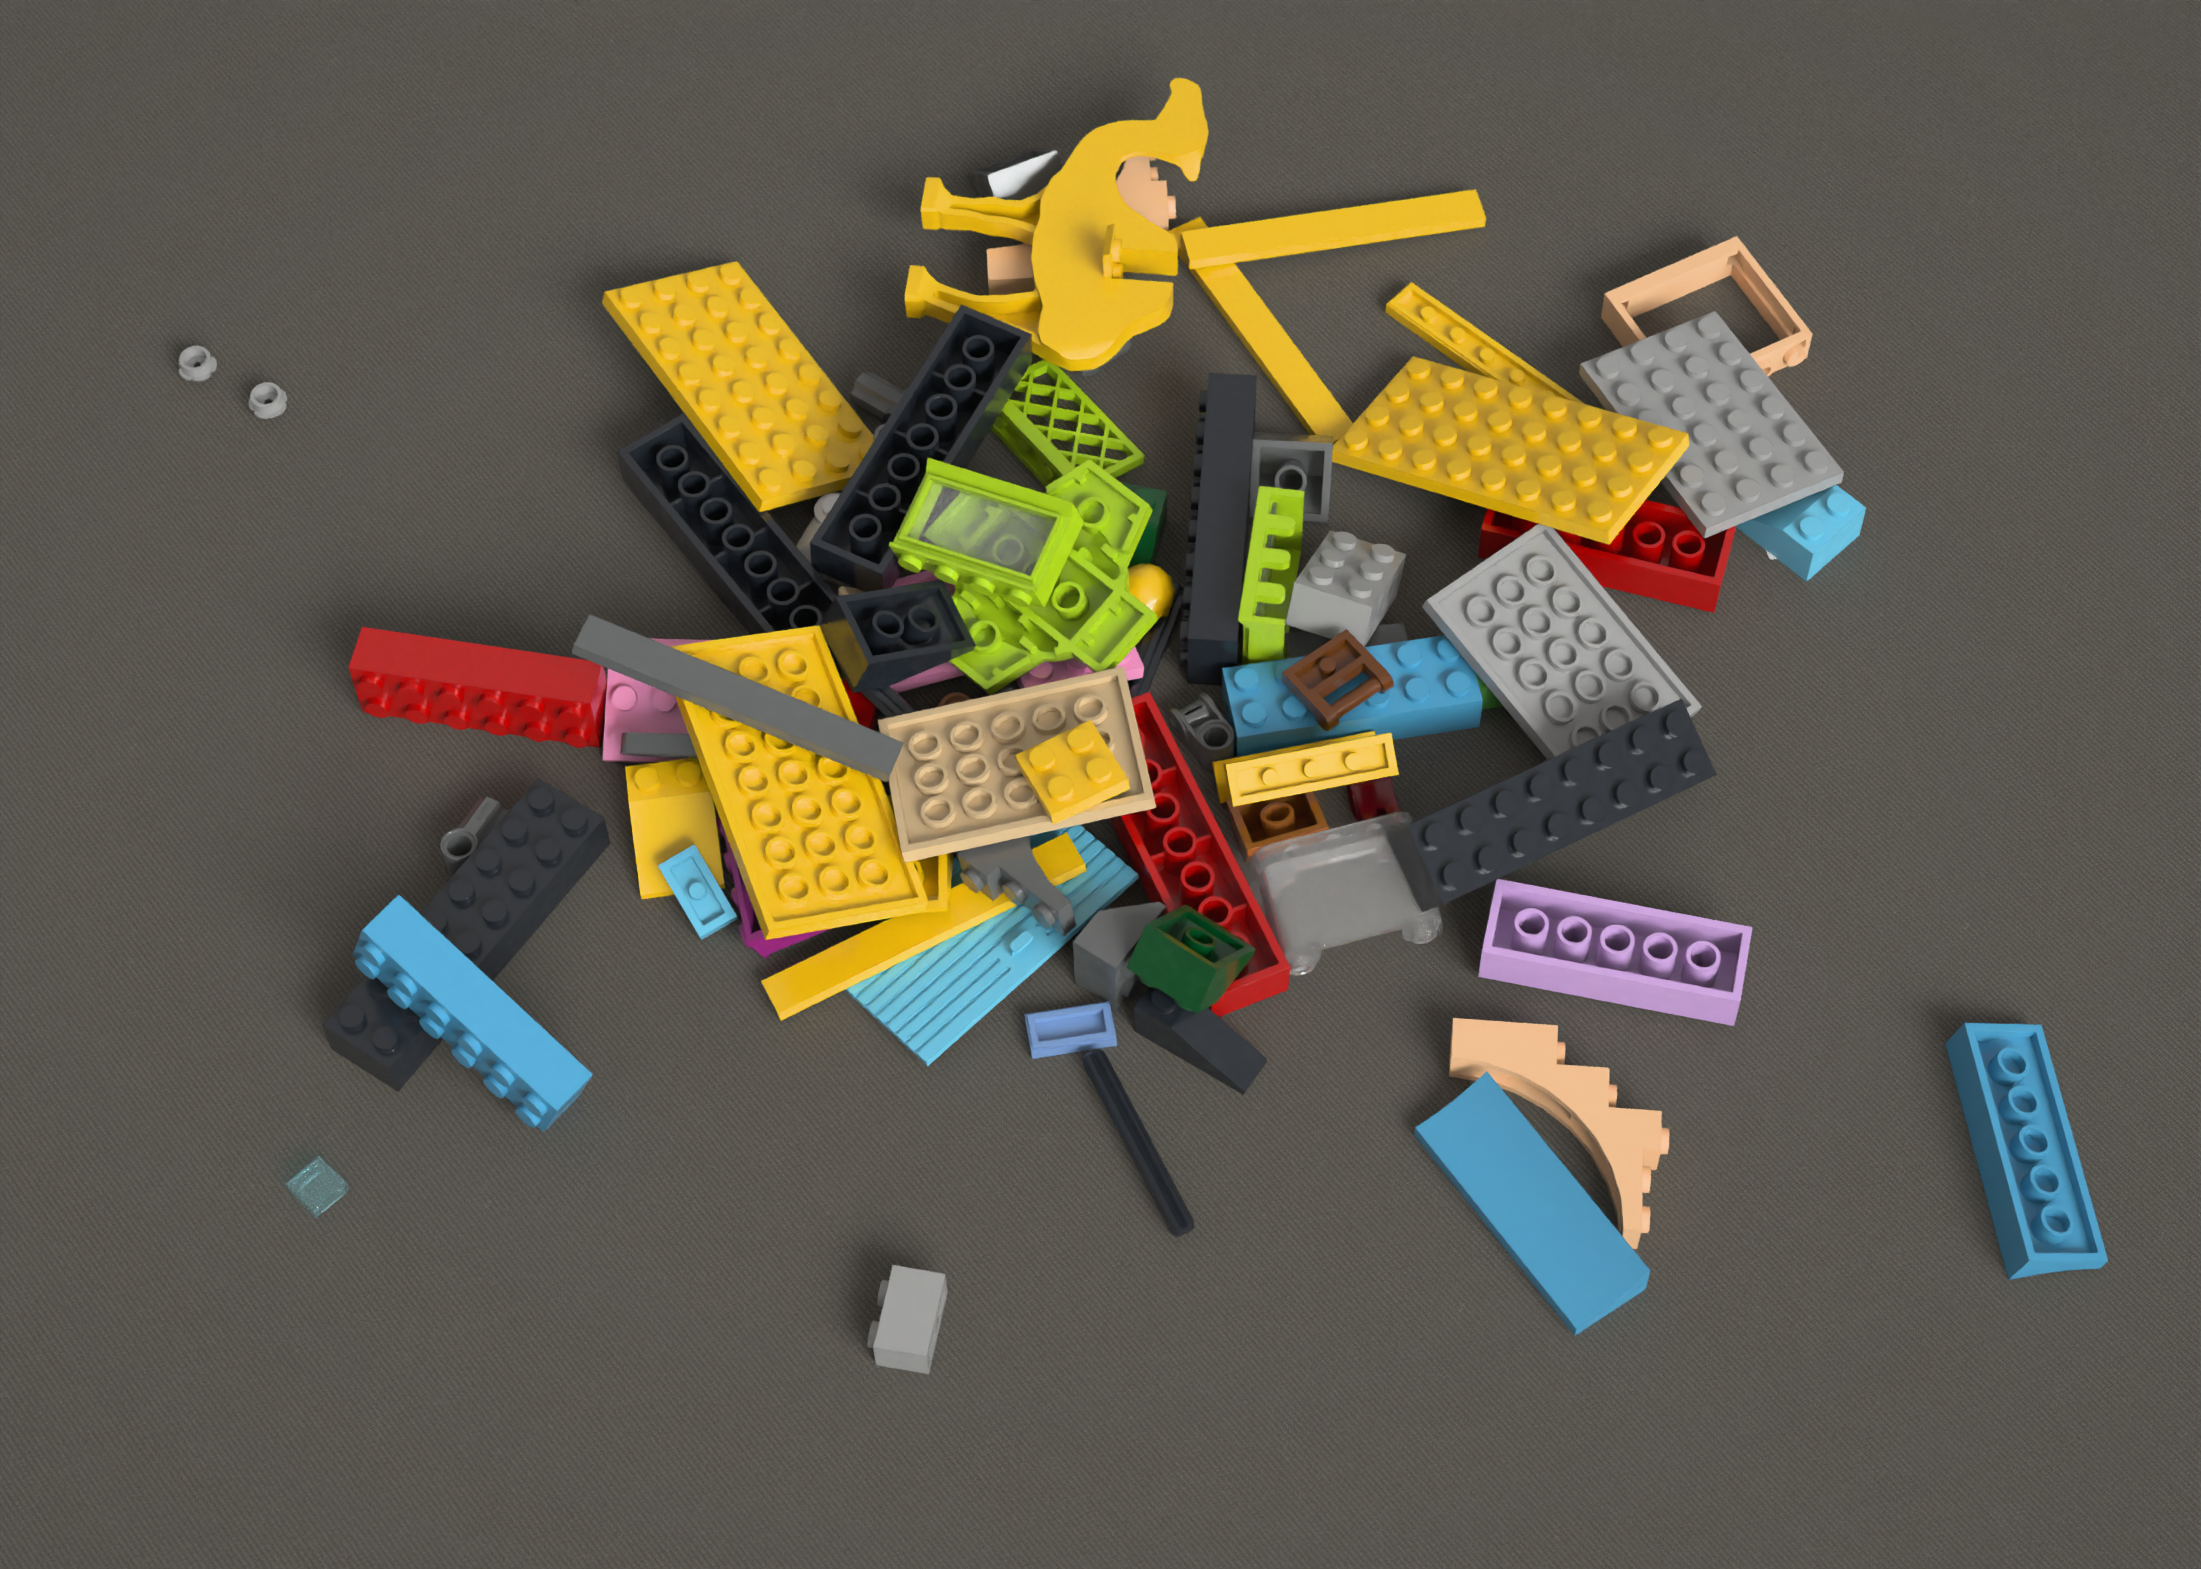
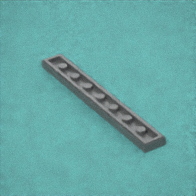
(737, 698)

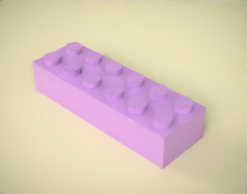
(1615, 952)

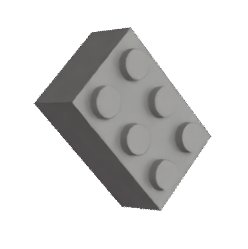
(1346, 587)

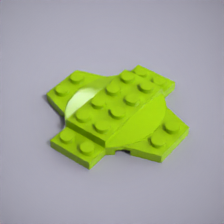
(1090, 607)

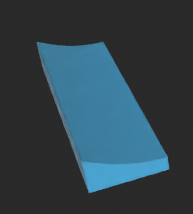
(2025, 1149)
(1533, 1205)

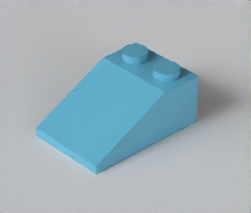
(1808, 530)

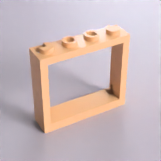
(1702, 270)

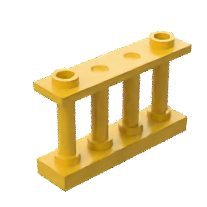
(1305, 768)

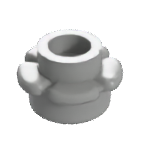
(196, 364)
(264, 394)

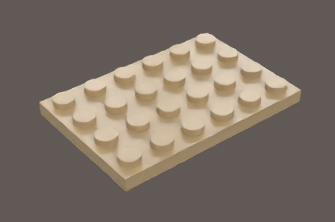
(960, 773)

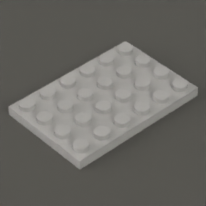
(1744, 436)
(1553, 644)

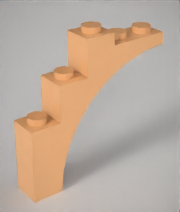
(1139, 186)
(1531, 1064)

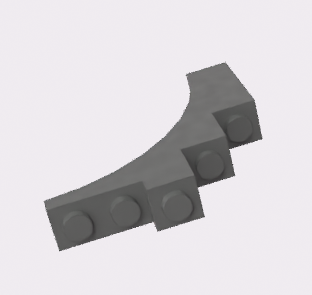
(1013, 870)

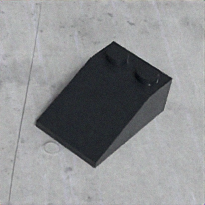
(894, 633)

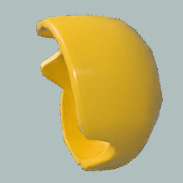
(1152, 587)

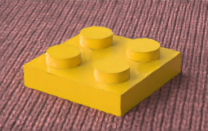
(1072, 772)

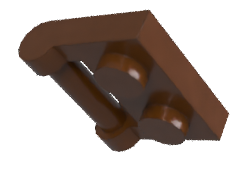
(1330, 669)

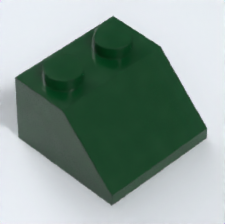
(1189, 958)

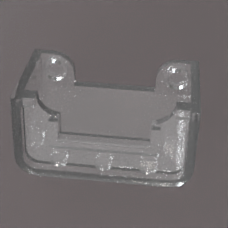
(1338, 890)

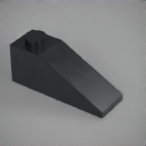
(1198, 1039)

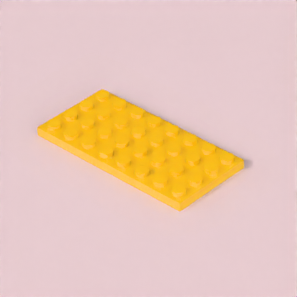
(744, 383)
(1511, 449)
(802, 828)

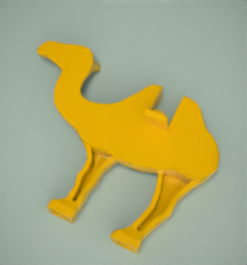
(1079, 242)

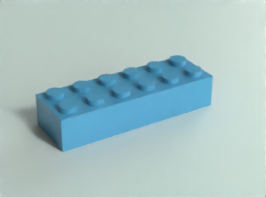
(1430, 695)
(470, 1014)

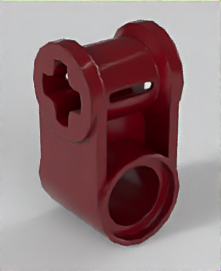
(1372, 798)

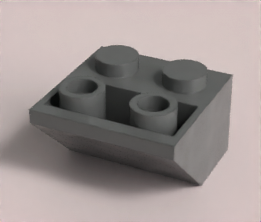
(1106, 949)

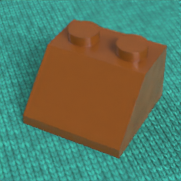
(1274, 821)

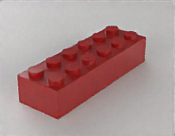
(1652, 556)
(479, 687)

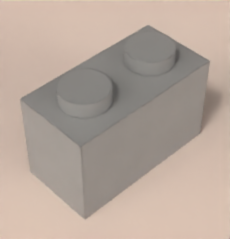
(909, 1319)

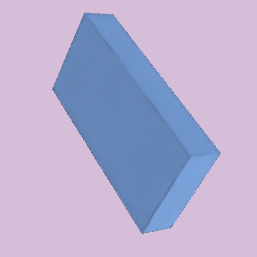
(1070, 1030)

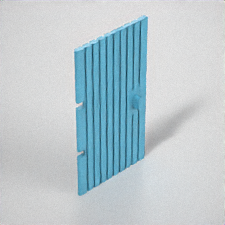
(957, 982)

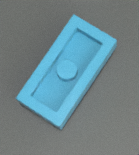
(698, 892)

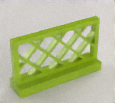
(1033, 442)

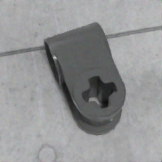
(1199, 728)

